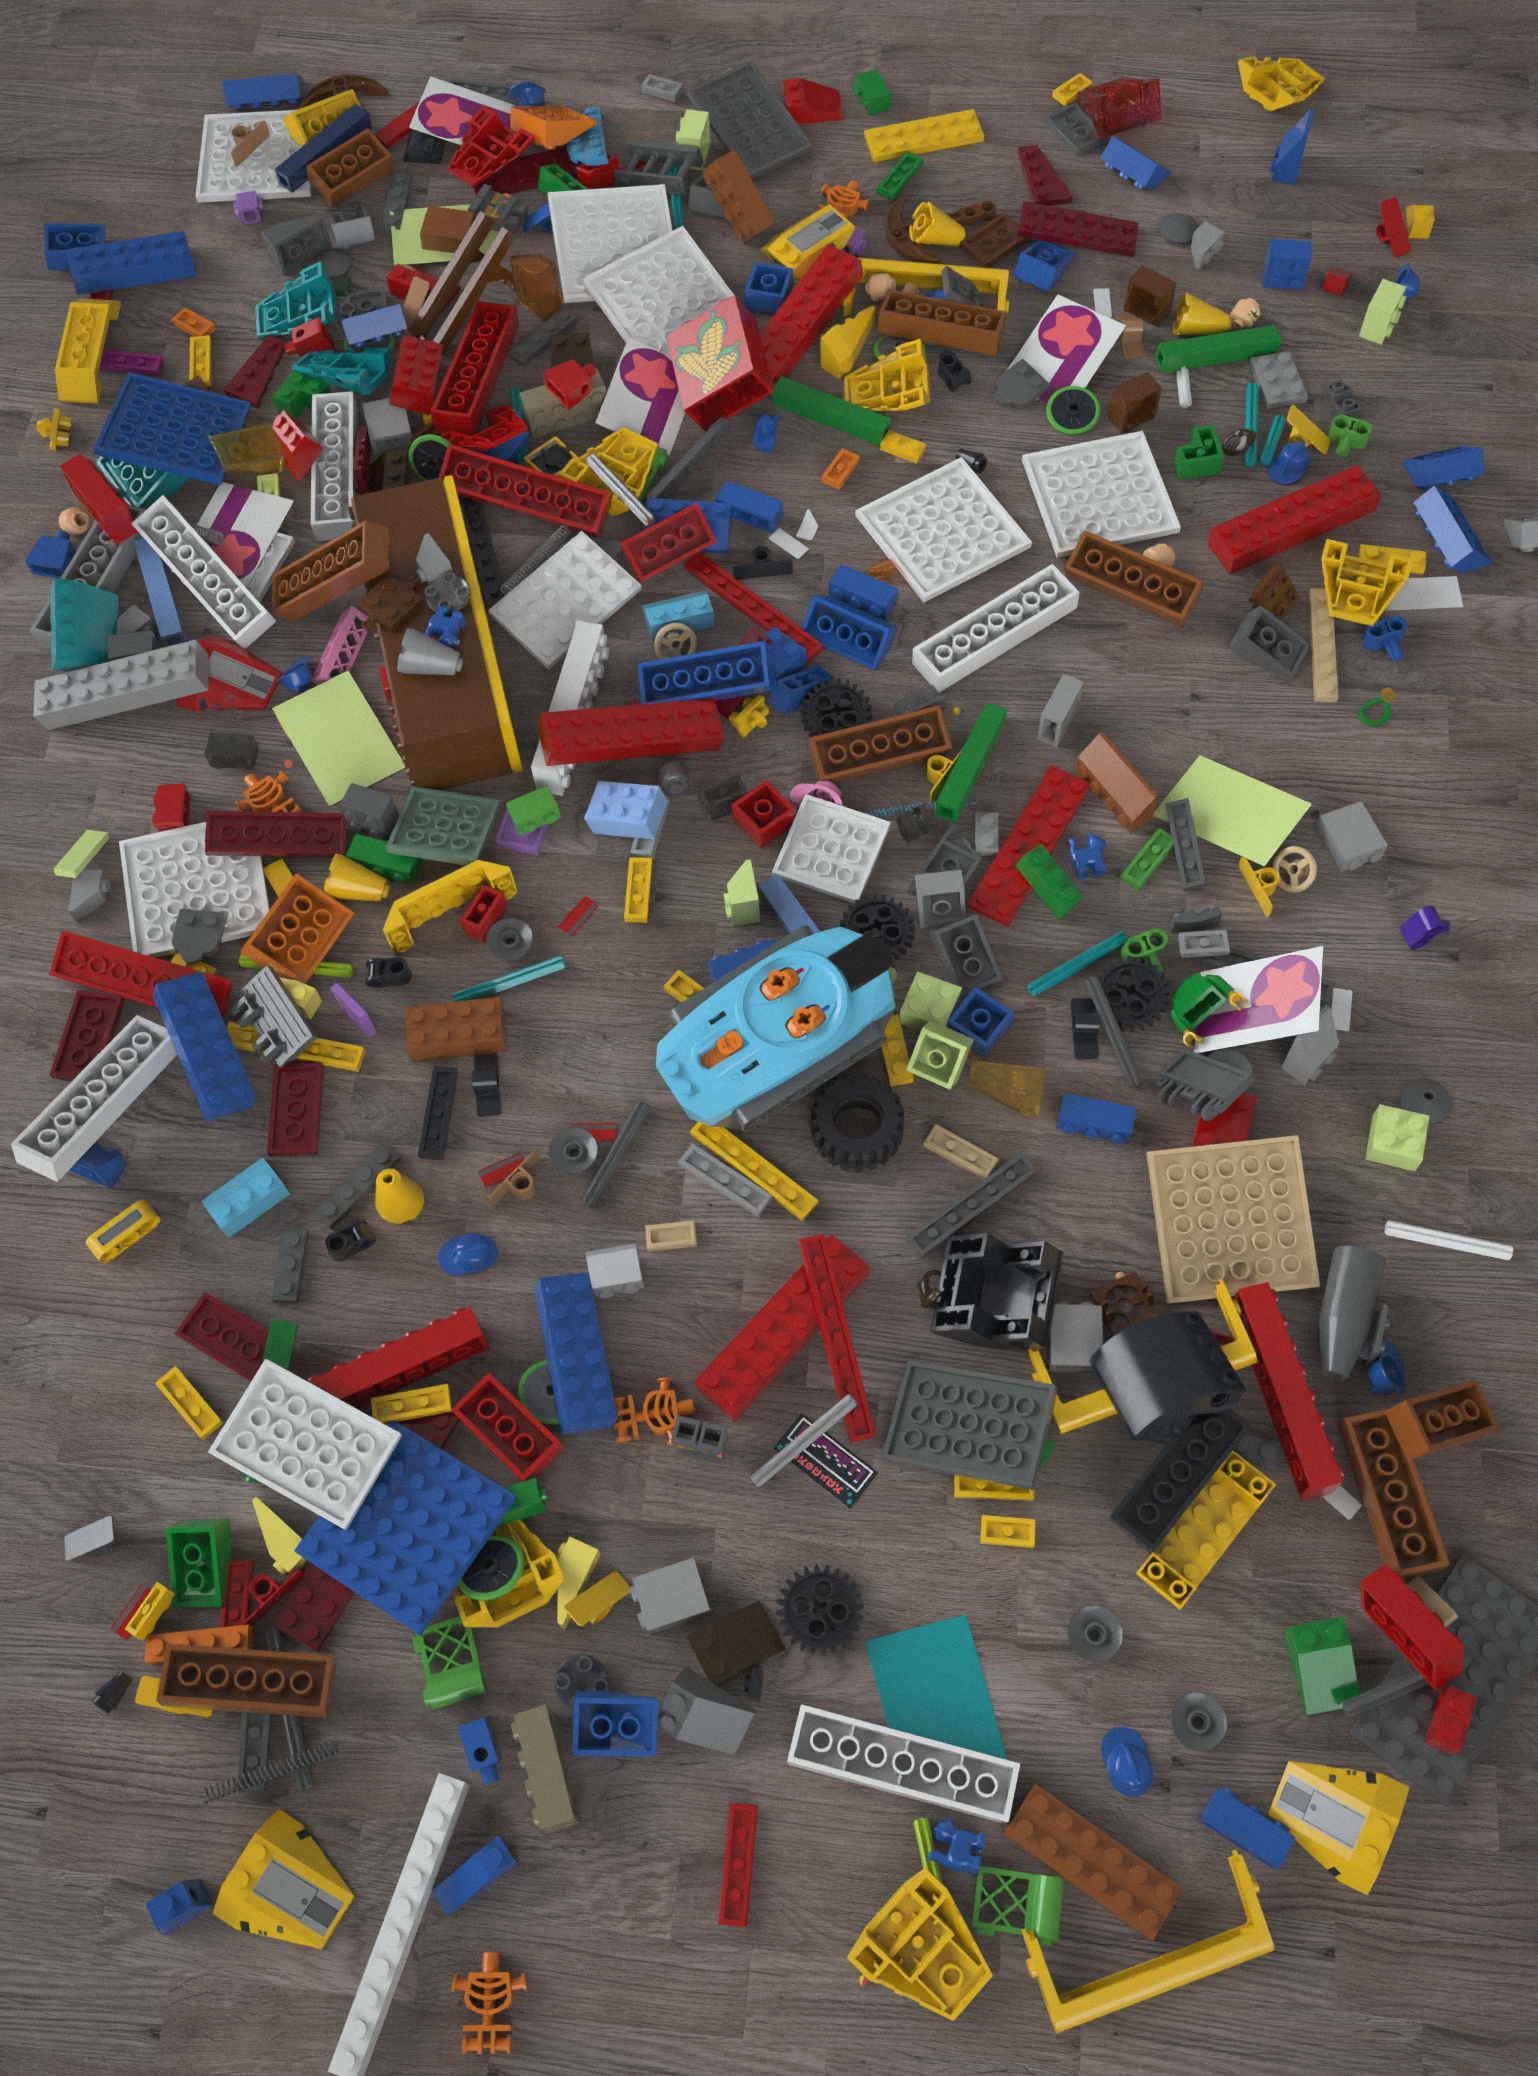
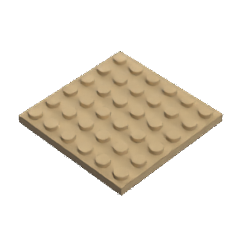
(1232, 1217)

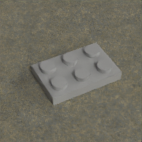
(1278, 380)

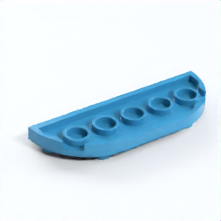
(589, 145)

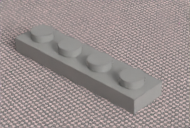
(725, 1180)

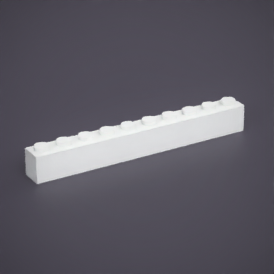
(399, 1928)

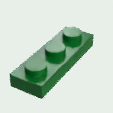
(900, 176)

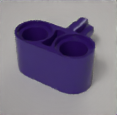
(1423, 927)

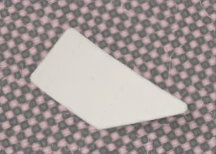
(808, 527)

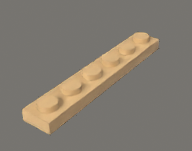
(1322, 648)

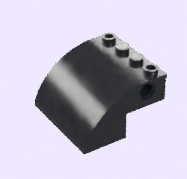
(997, 1292)
(1165, 1373)

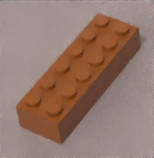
(941, 322)
(1134, 579)
(879, 745)
(1392, 1496)
(247, 1680)
(1093, 1862)

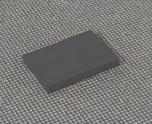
(1074, 129)

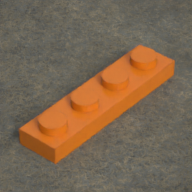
(225, 1637)

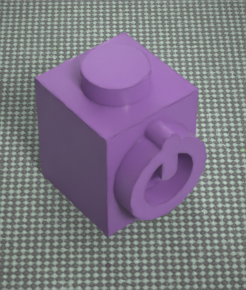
(248, 207)
(856, 243)

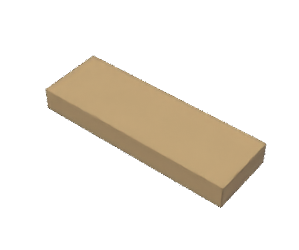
(961, 1152)

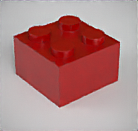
(763, 814)

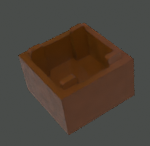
(1150, 296)
(1134, 402)

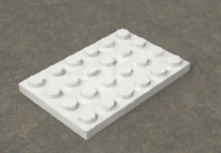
(568, 588)
(305, 1444)

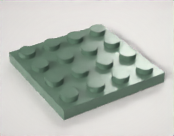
(443, 826)

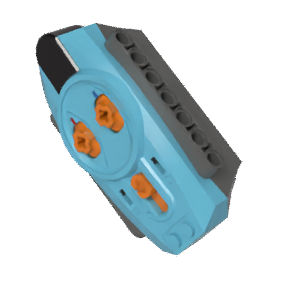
(778, 1026)

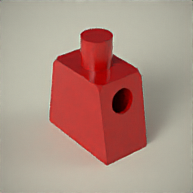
(310, 337)
(569, 382)

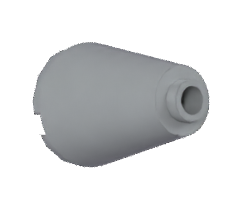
(427, 656)

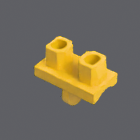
(57, 437)
(752, 716)

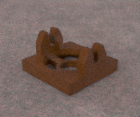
(1131, 1281)

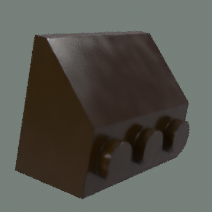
(390, 470)

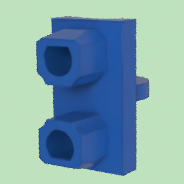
(765, 432)

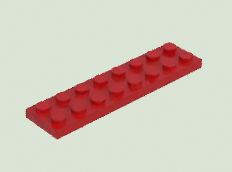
(1042, 823)
(124, 970)

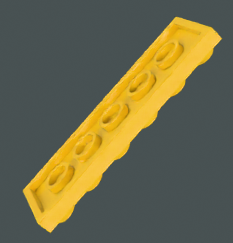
(924, 135)

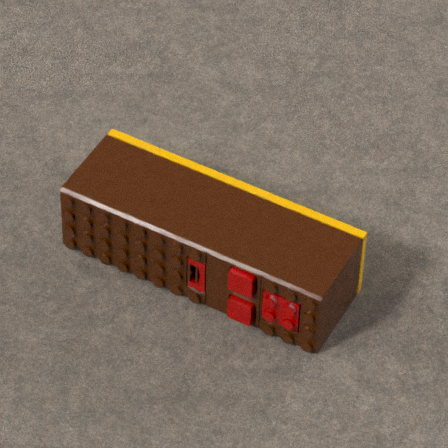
(445, 725)

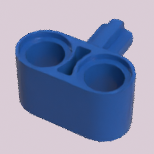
(1386, 634)

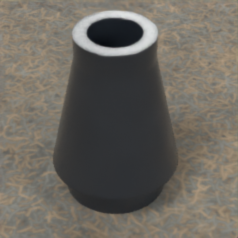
(975, 460)
(112, 1692)

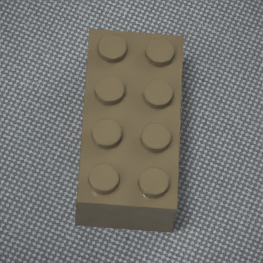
(546, 414)
(546, 1769)

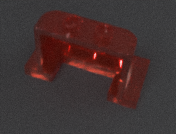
(1121, 105)

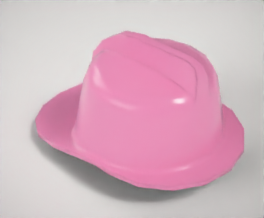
(822, 789)

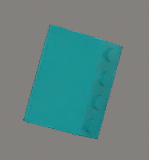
(140, 484)
(80, 624)

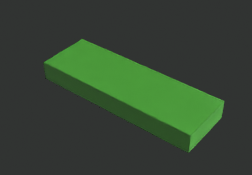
(1148, 859)

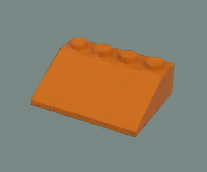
(550, 124)
(297, 931)

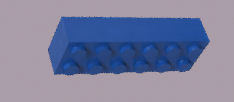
(130, 263)
(709, 674)
(204, 1046)
(575, 1353)

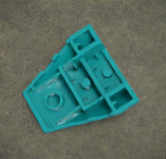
(298, 303)
(348, 370)

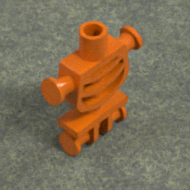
(844, 199)
(267, 795)
(679, 1408)
(489, 1972)

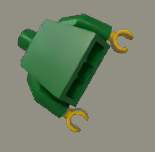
(1197, 1000)

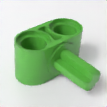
(1348, 434)
(1145, 948)

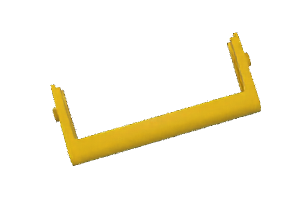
(930, 276)
(1098, 1404)
(1162, 1972)

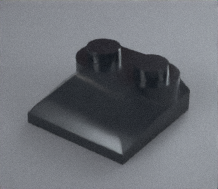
(424, 148)

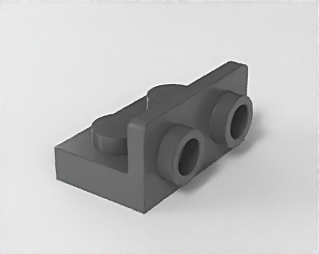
(921, 700)

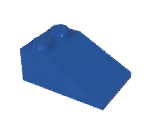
(1291, 151)
(67, 236)
(1043, 264)
(614, 1724)

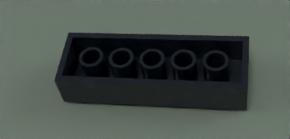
(1177, 1476)

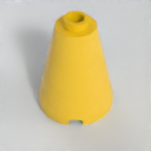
(935, 227)
(1199, 317)
(354, 882)
(397, 1197)

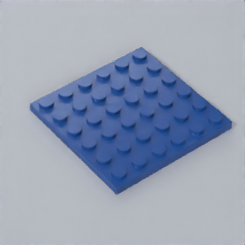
(169, 427)
(411, 1532)

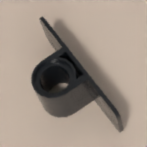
(762, 565)
(1085, 1028)
(486, 1085)

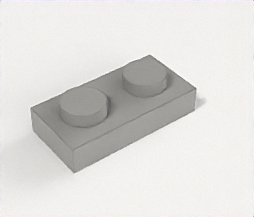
(662, 88)
(986, 833)
(1203, 943)

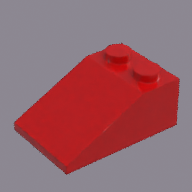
(811, 101)

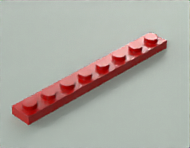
(749, 603)
(836, 1335)

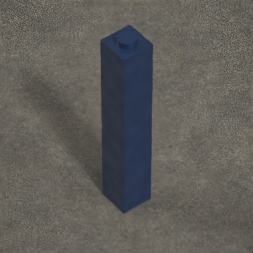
(293, 171)

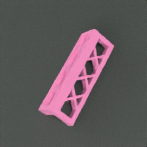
(335, 644)

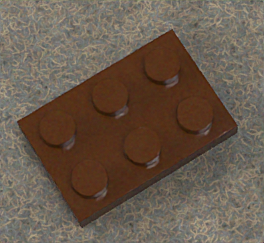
(993, 241)

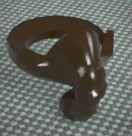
(1247, 439)
(928, 1296)

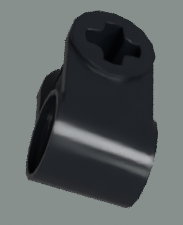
(953, 371)
(383, 972)
(351, 1239)

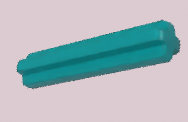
(1272, 440)

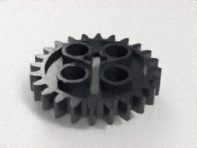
(832, 695)
(870, 912)
(1141, 976)
(799, 1623)

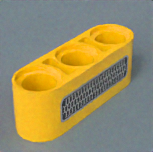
(123, 1231)

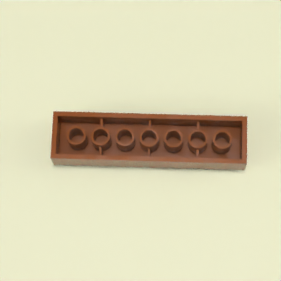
(330, 571)

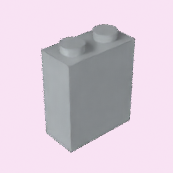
(387, 426)
(1060, 710)
(1351, 836)
(1074, 1336)
(670, 1596)

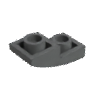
(1341, 399)
(1191, 922)

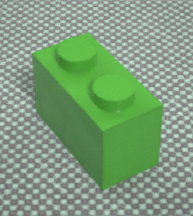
(533, 810)

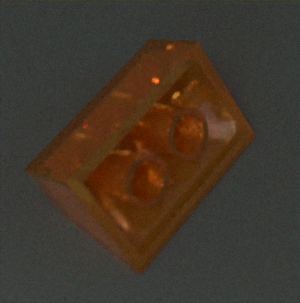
(536, 284)

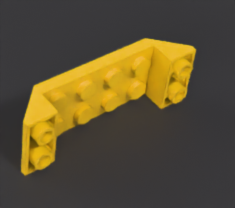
(82, 349)
(441, 896)
(1206, 1529)

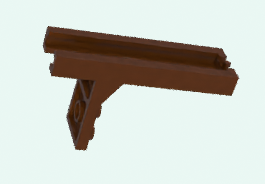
(487, 271)

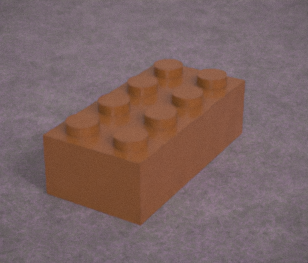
(349, 168)
(737, 196)
(455, 1029)
(1442, 1420)

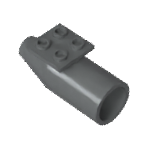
(1348, 1313)

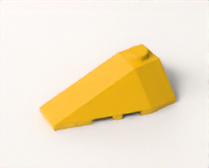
(312, 119)
(844, 342)

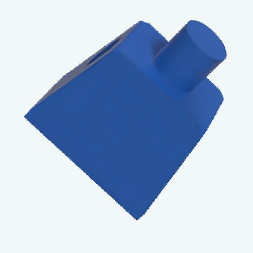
(51, 555)
(476, 1735)
(177, 1905)

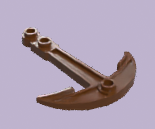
(340, 84)
(899, 235)

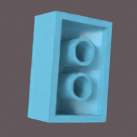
(690, 609)
(245, 1197)

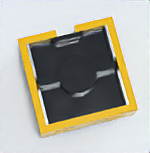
(549, 457)

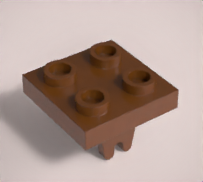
(1275, 592)

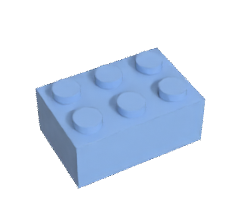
(626, 810)

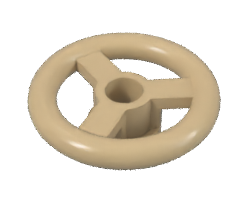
(688, 633)
(1302, 865)

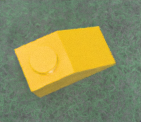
(1420, 221)

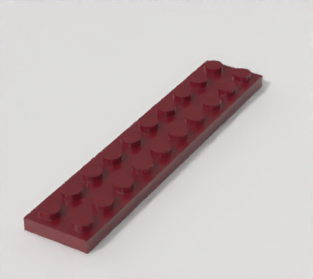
(319, 1598)

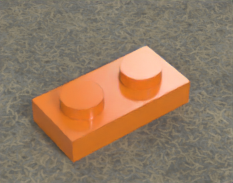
(193, 323)
(840, 469)

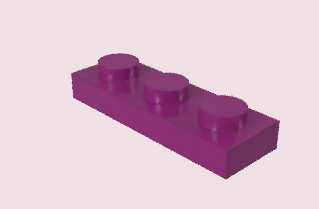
(131, 362)

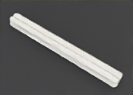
(1448, 1240)

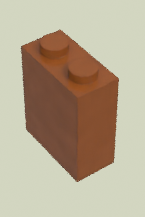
(445, 228)

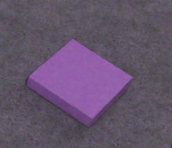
(508, 837)
(353, 1010)

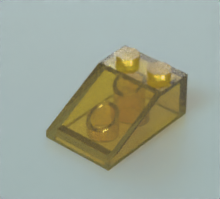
(250, 451)
(1010, 1085)

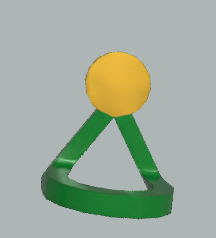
(1387, 696)

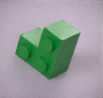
(297, 393)
(1201, 456)

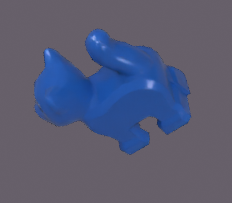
(446, 627)
(1088, 858)
(962, 1844)

